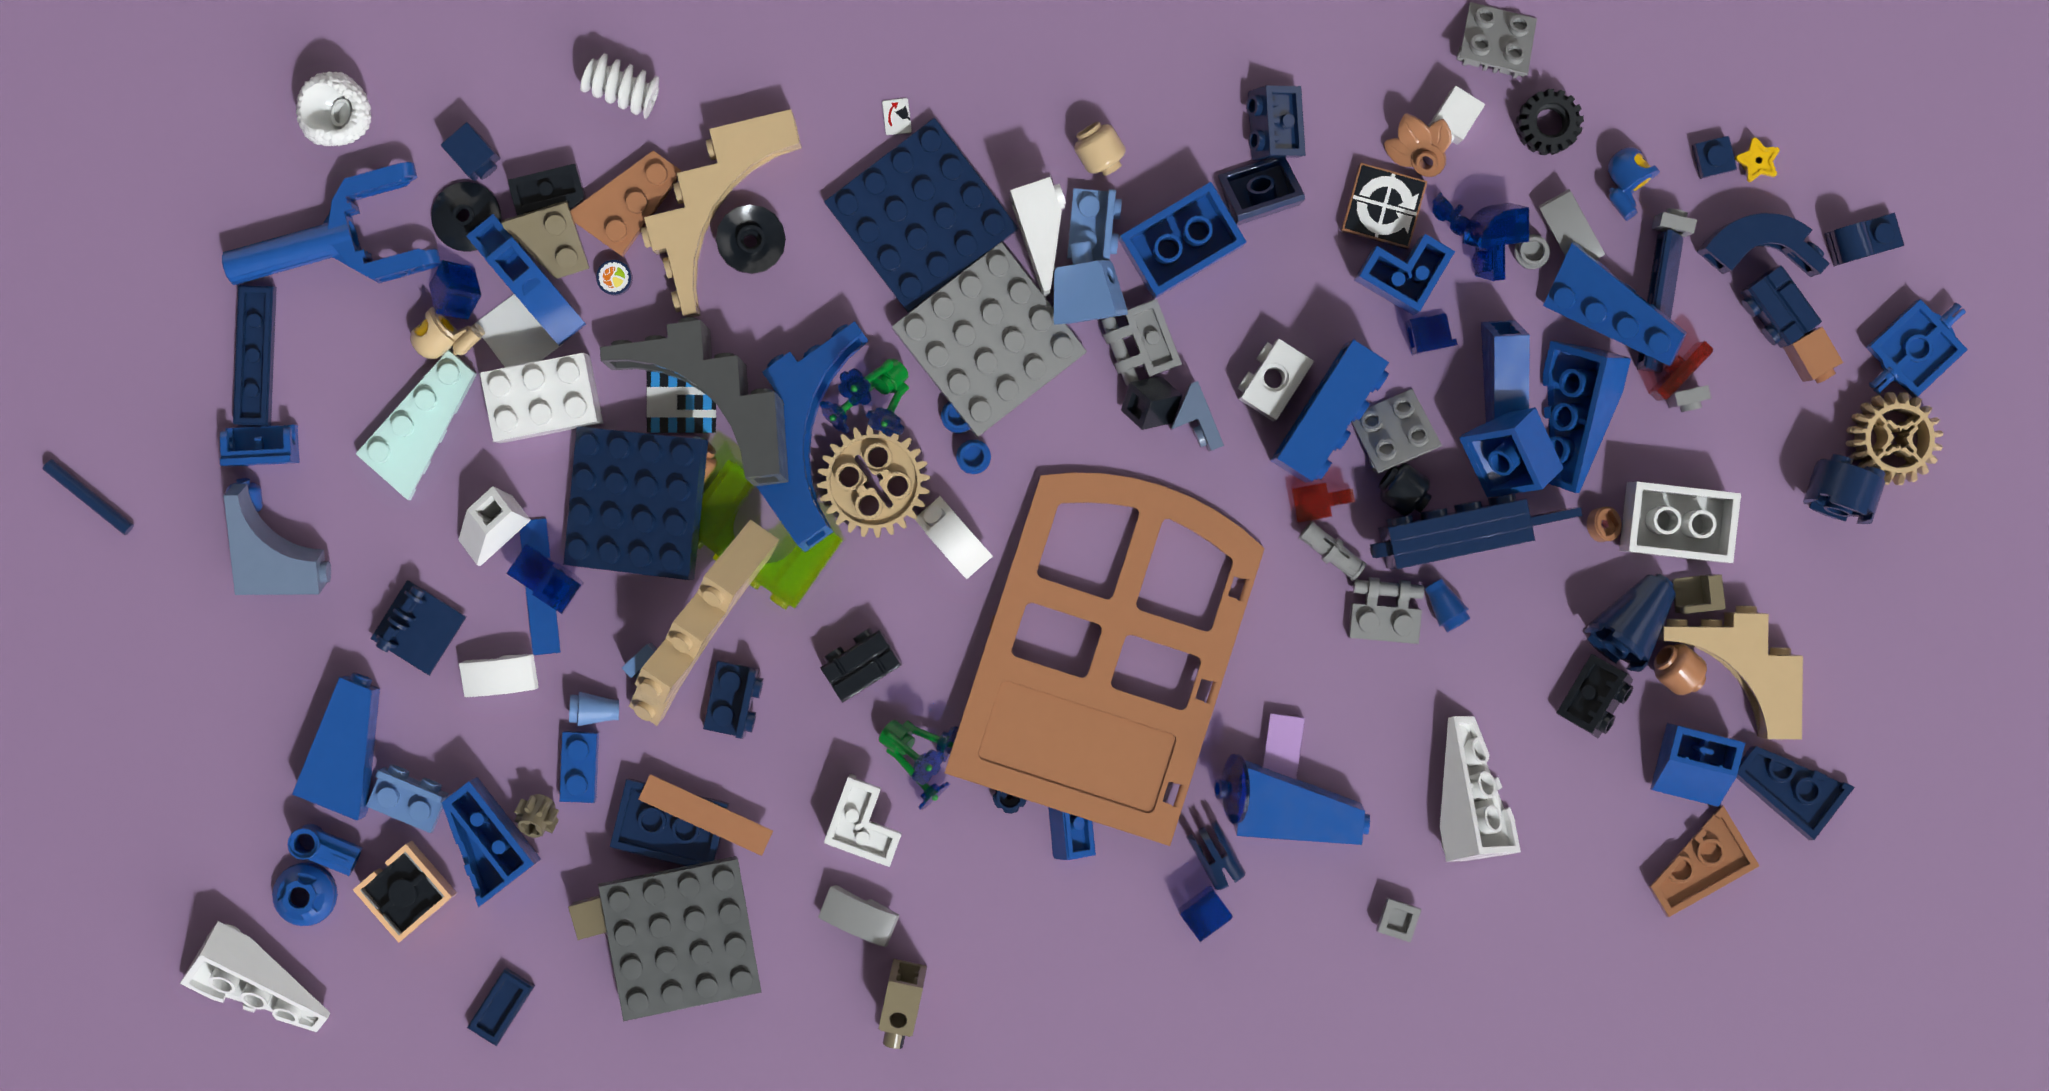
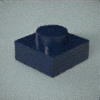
(1714, 157)

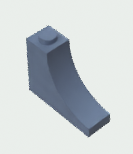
(263, 559)

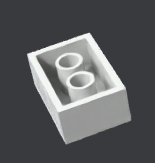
(541, 397)
(1680, 522)

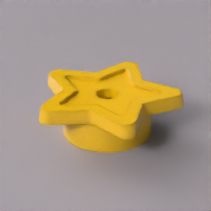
(1749, 163)

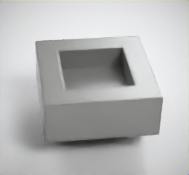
(1674, 220)
(1690, 398)
(1398, 919)

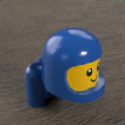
(1629, 173)

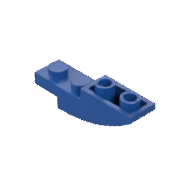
(526, 280)

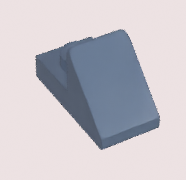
(1196, 408)

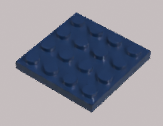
(921, 215)
(635, 503)

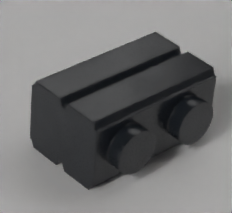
(861, 664)

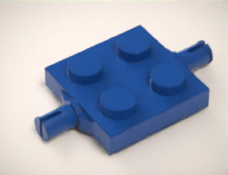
(1917, 348)

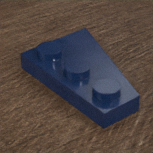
(1794, 792)

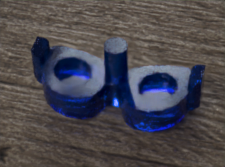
(1445, 212)

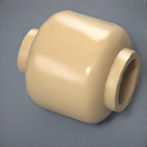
(1099, 148)

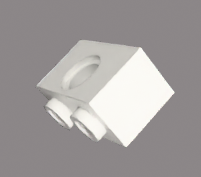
(1291, 366)

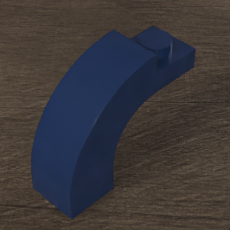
(1734, 240)

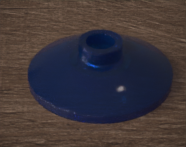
(1234, 788)

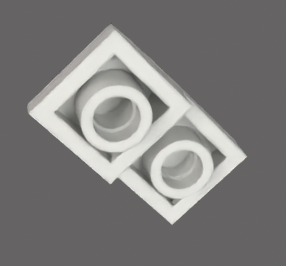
(498, 675)

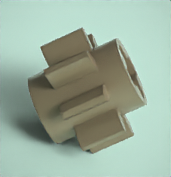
(536, 815)

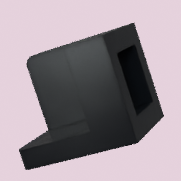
(1151, 402)

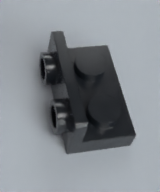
(1596, 696)

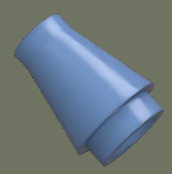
(592, 709)

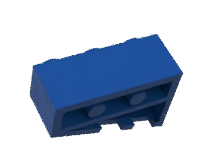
(487, 840)

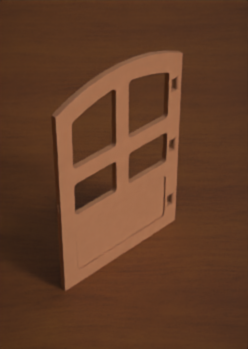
(1079, 738)

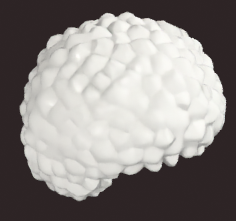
(332, 109)

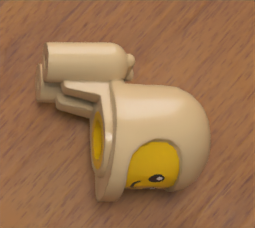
(437, 335)

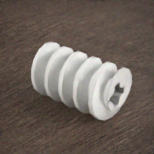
(620, 85)

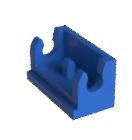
(259, 445)

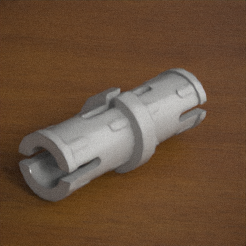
(1332, 550)

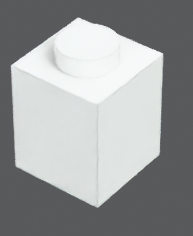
(1459, 112)

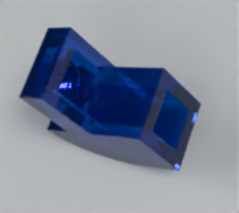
(1490, 232)
(546, 578)

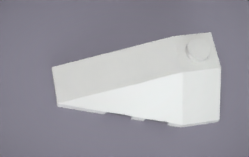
(1471, 810)
(241, 970)

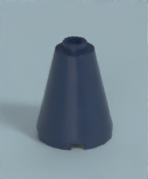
(1633, 622)

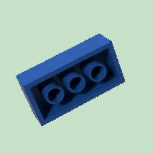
(1330, 411)

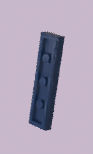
(254, 355)

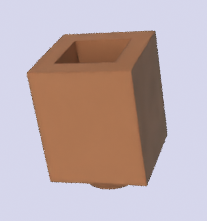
(1814, 356)

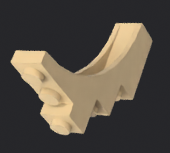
(681, 232)
(699, 621)

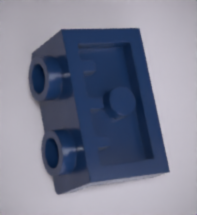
(1276, 122)
(732, 699)

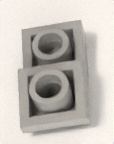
(1570, 224)
(858, 917)

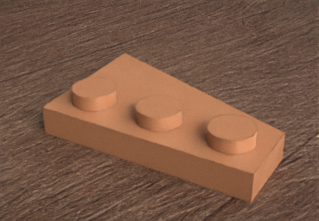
(619, 207)
(1704, 865)

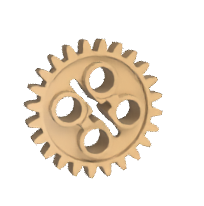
(847, 499)

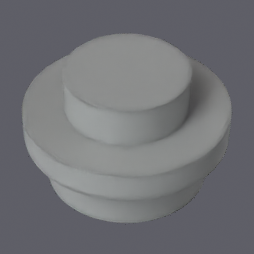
(1532, 253)

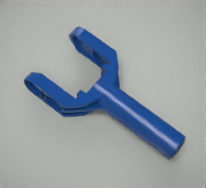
(334, 238)

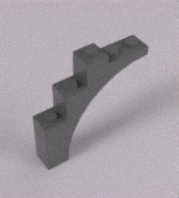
(687, 355)

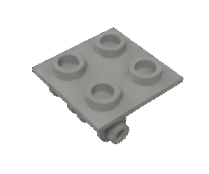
(1497, 40)
(1396, 431)

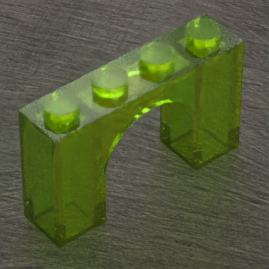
(787, 578)

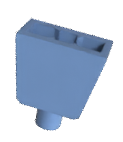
(1086, 288)

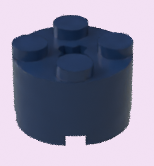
(1844, 489)

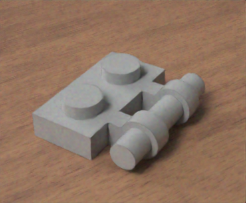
(1151, 338)
(1386, 622)

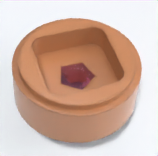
(1604, 524)

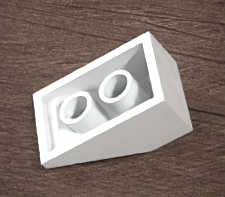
(1039, 217)

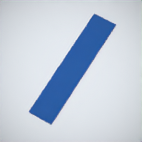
(541, 616)

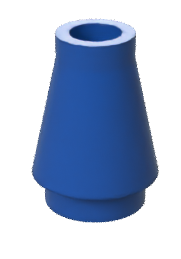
(1447, 606)

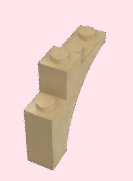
(1769, 680)

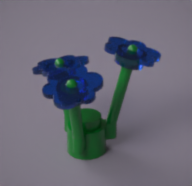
(886, 380)
(900, 741)

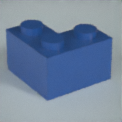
(1407, 282)

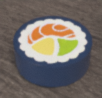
(614, 277)

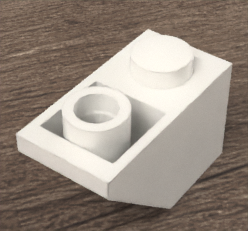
(491, 524)

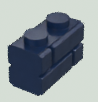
(1779, 307)

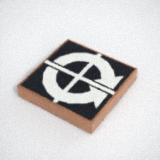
(1384, 206)

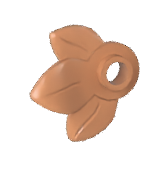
(1419, 140)

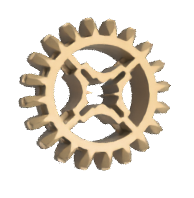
(1917, 421)

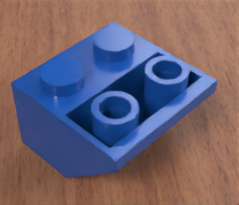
(1696, 764)

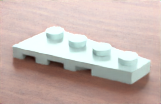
(410, 435)

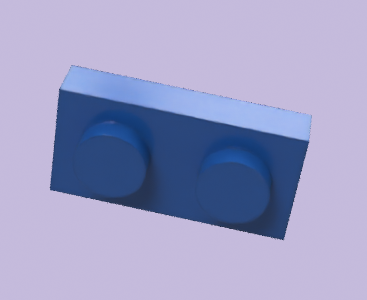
(579, 767)

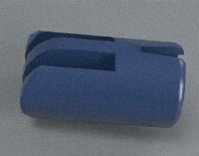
(1214, 867)

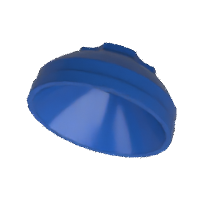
(321, 891)

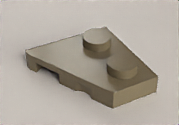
(550, 238)

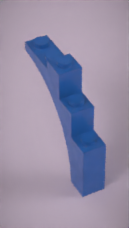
(802, 389)

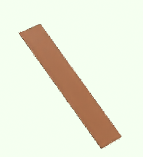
(705, 815)

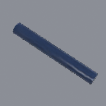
(88, 497)

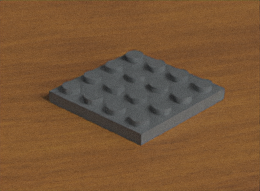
(679, 938)

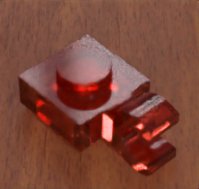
(1314, 501)

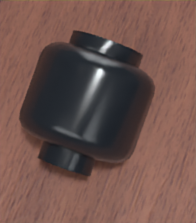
(1405, 489)

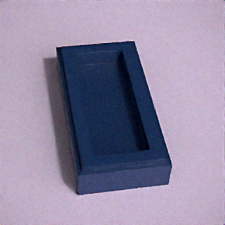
(501, 1006)

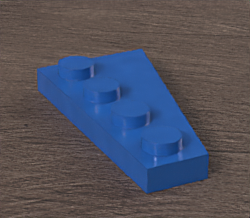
(1603, 303)

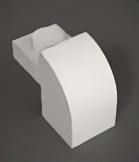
(953, 537)

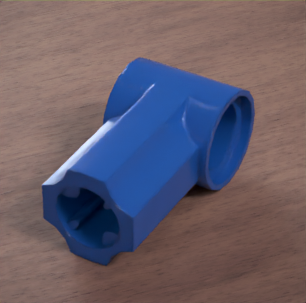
(327, 851)

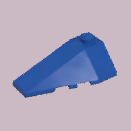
(1582, 398)

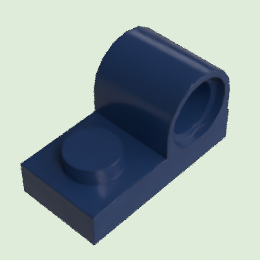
(1864, 239)

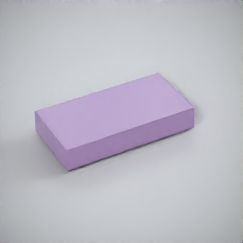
(1283, 744)

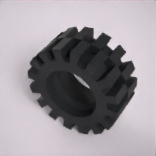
(1570, 122)

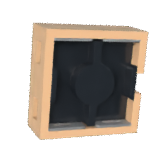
(405, 891)

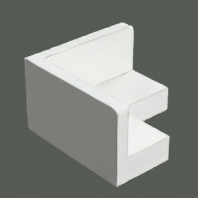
(853, 830)

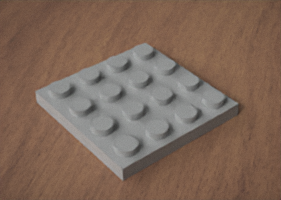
(988, 339)

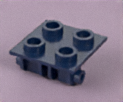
(418, 627)

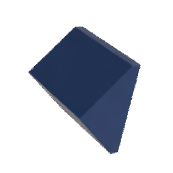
(1260, 189)

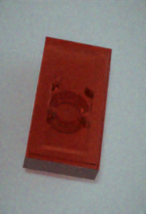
(1680, 370)

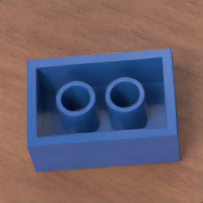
(1182, 240)

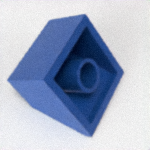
(1512, 453)

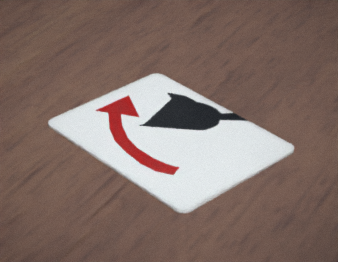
(896, 116)

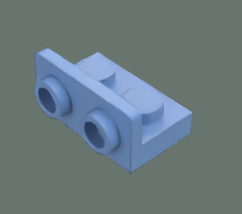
(1093, 221)
(407, 798)

